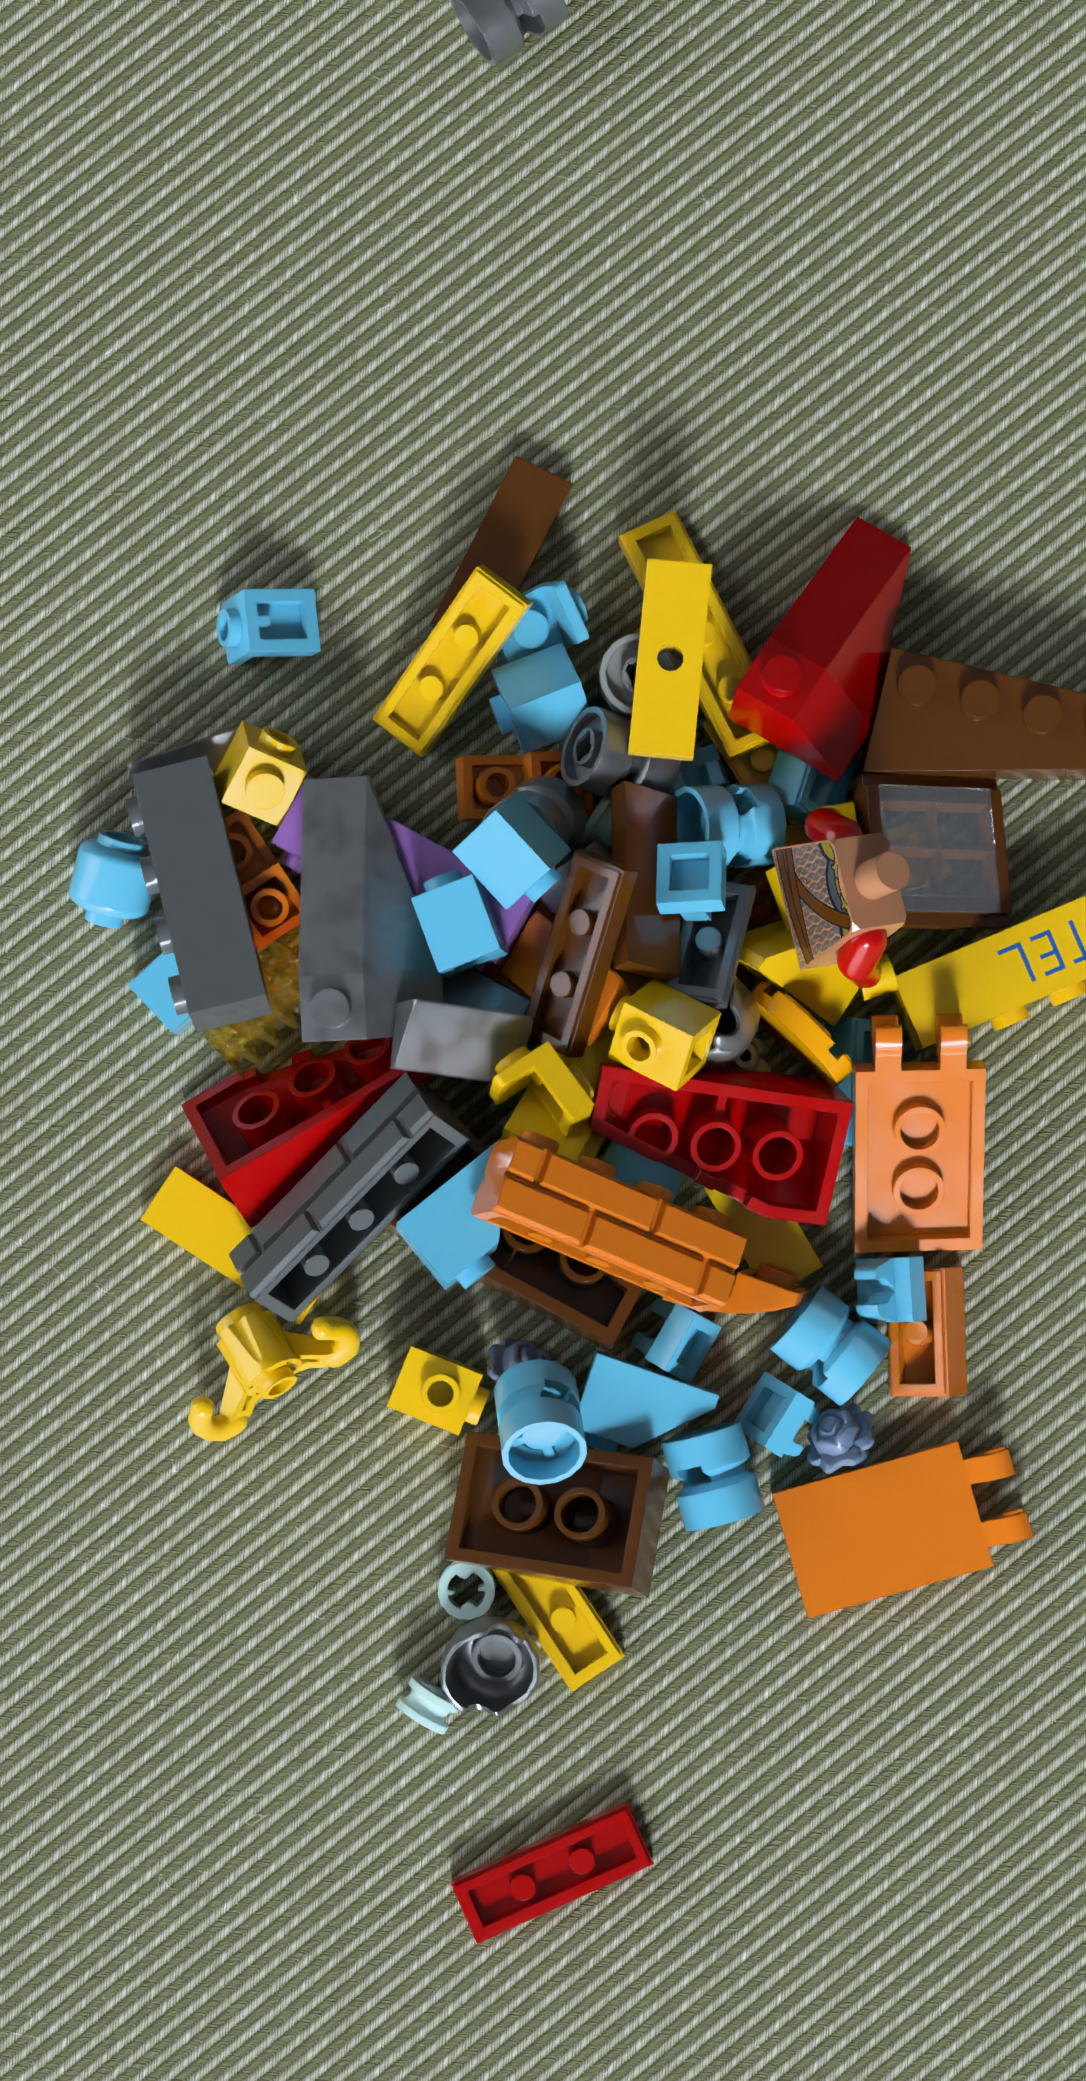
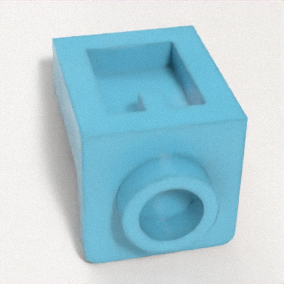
(553, 618)
(269, 624)

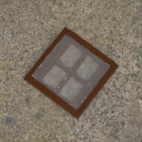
(952, 843)

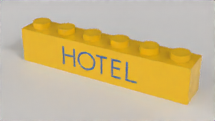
(998, 975)

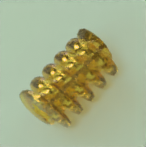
(283, 990)

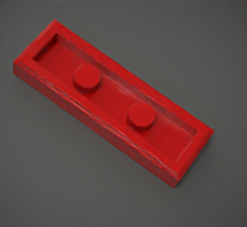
(552, 1872)

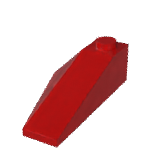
(827, 658)
(279, 1124)
(743, 1133)

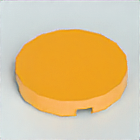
(800, 1034)

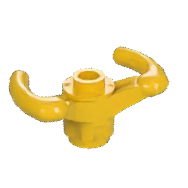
(265, 1364)

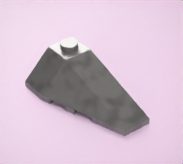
(356, 918)

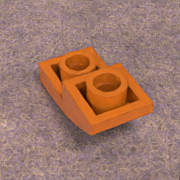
(490, 778)
(267, 890)
(763, 1290)

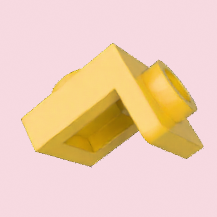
(559, 1088)

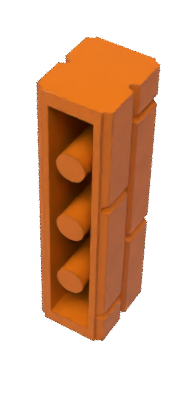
(608, 1222)

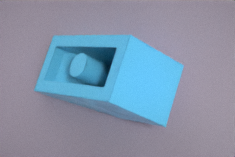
(446, 1233)
(635, 1403)

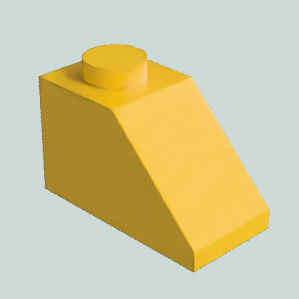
(772, 957)

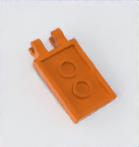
(918, 1144)
(894, 1525)

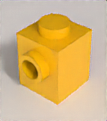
(261, 772)
(662, 1034)
(439, 1390)

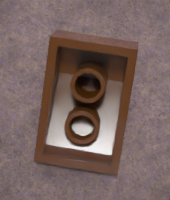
(579, 1532)

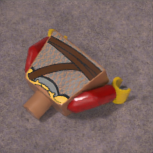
(843, 897)

